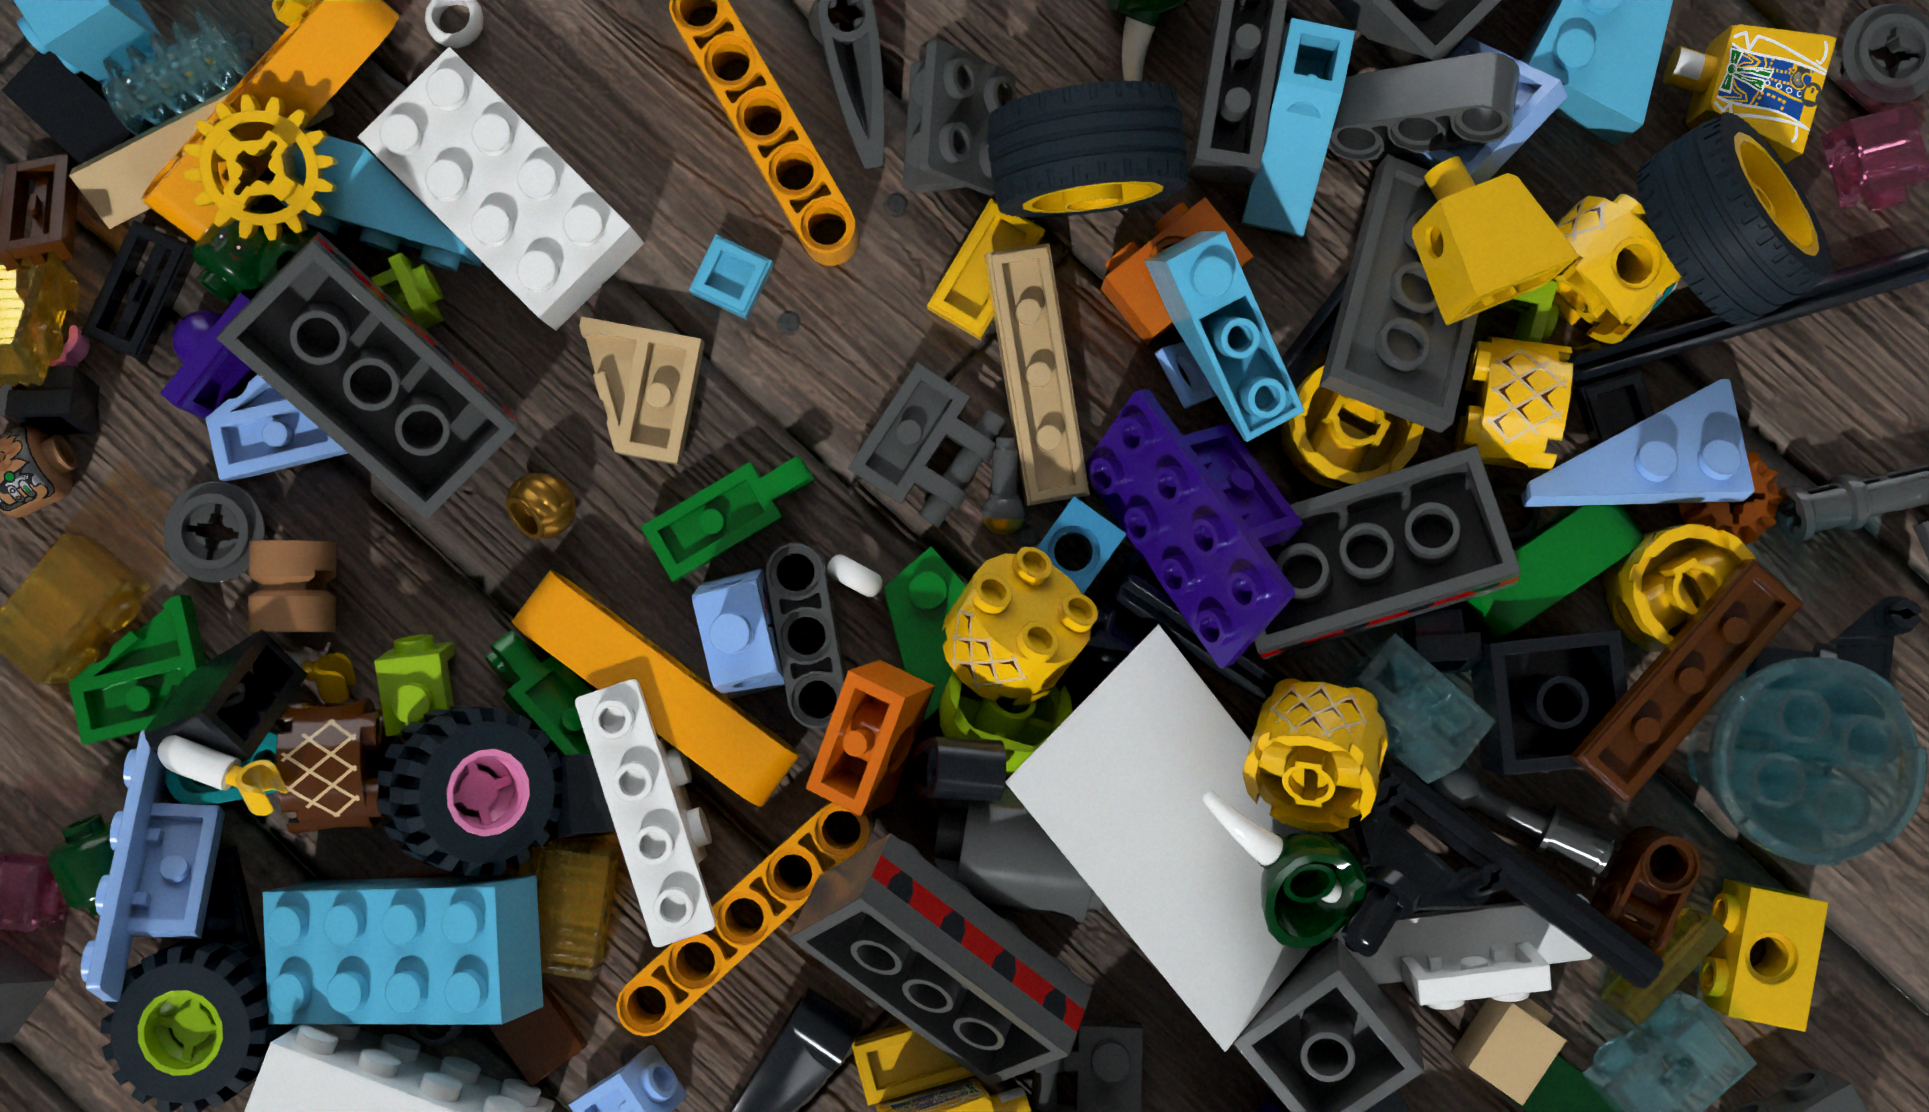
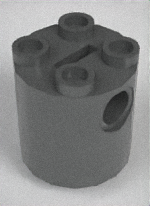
(1009, 859)

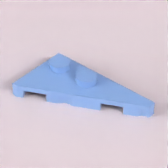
(1675, 456)

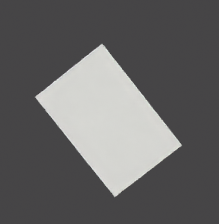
(1128, 811)

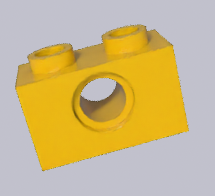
(1782, 984)

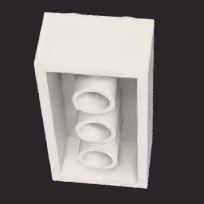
(501, 189)
(361, 1072)

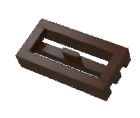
(51, 206)

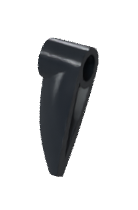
(957, 769)
(800, 1055)

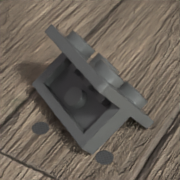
(949, 119)

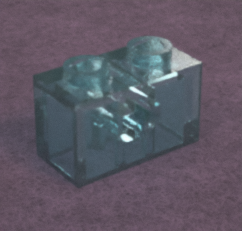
(1425, 714)
(1694, 1045)

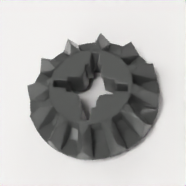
(1906, 36)
(202, 506)

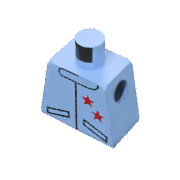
(738, 634)

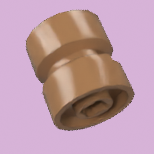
(292, 586)

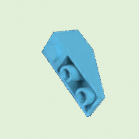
(1299, 125)
(380, 208)
(1225, 331)

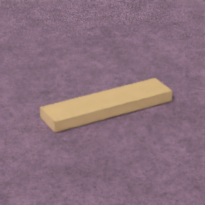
(122, 174)
(1036, 374)

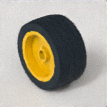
(1087, 149)
(1733, 220)

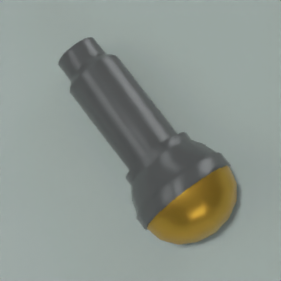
(1003, 509)

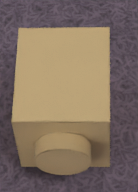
(1510, 1046)

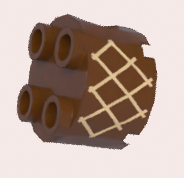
(331, 765)

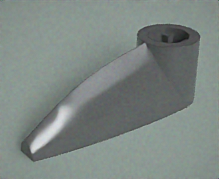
(855, 73)

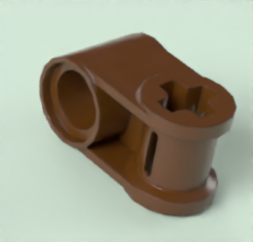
(1649, 896)

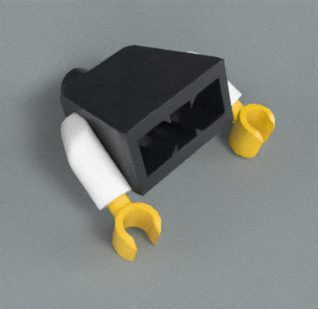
(230, 707)

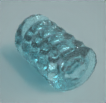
(173, 73)

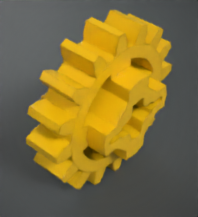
(241, 191)

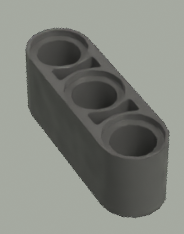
(1426, 107)
(790, 608)

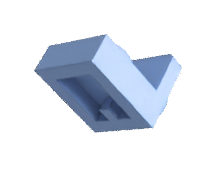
(639, 1086)

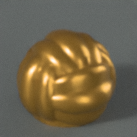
(541, 505)

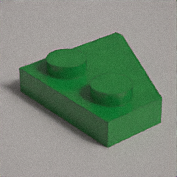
(917, 606)
(138, 674)

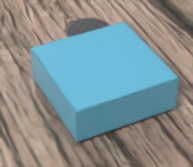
(731, 277)

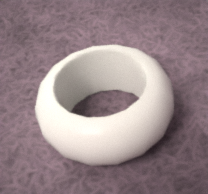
(458, 39)
(854, 575)

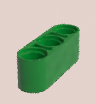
(1557, 562)

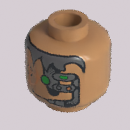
(33, 470)

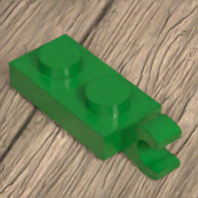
(723, 516)
(541, 693)

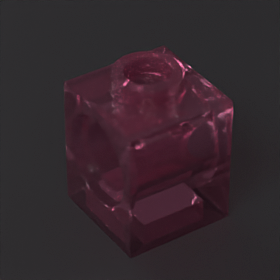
(1877, 158)
(28, 893)

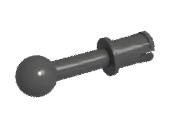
(1553, 830)

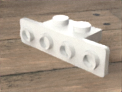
(650, 811)
(1471, 954)

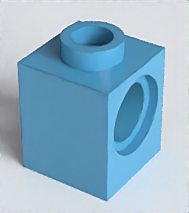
(1096, 531)

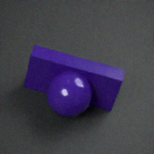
(208, 369)

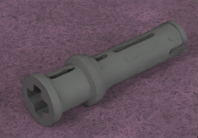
(1850, 501)

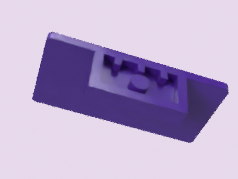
(1198, 520)

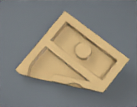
(645, 386)

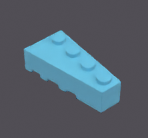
(1604, 59)

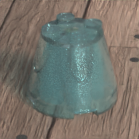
(1836, 767)

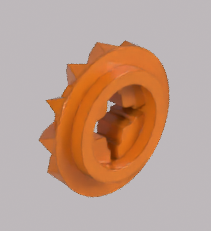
(1749, 518)

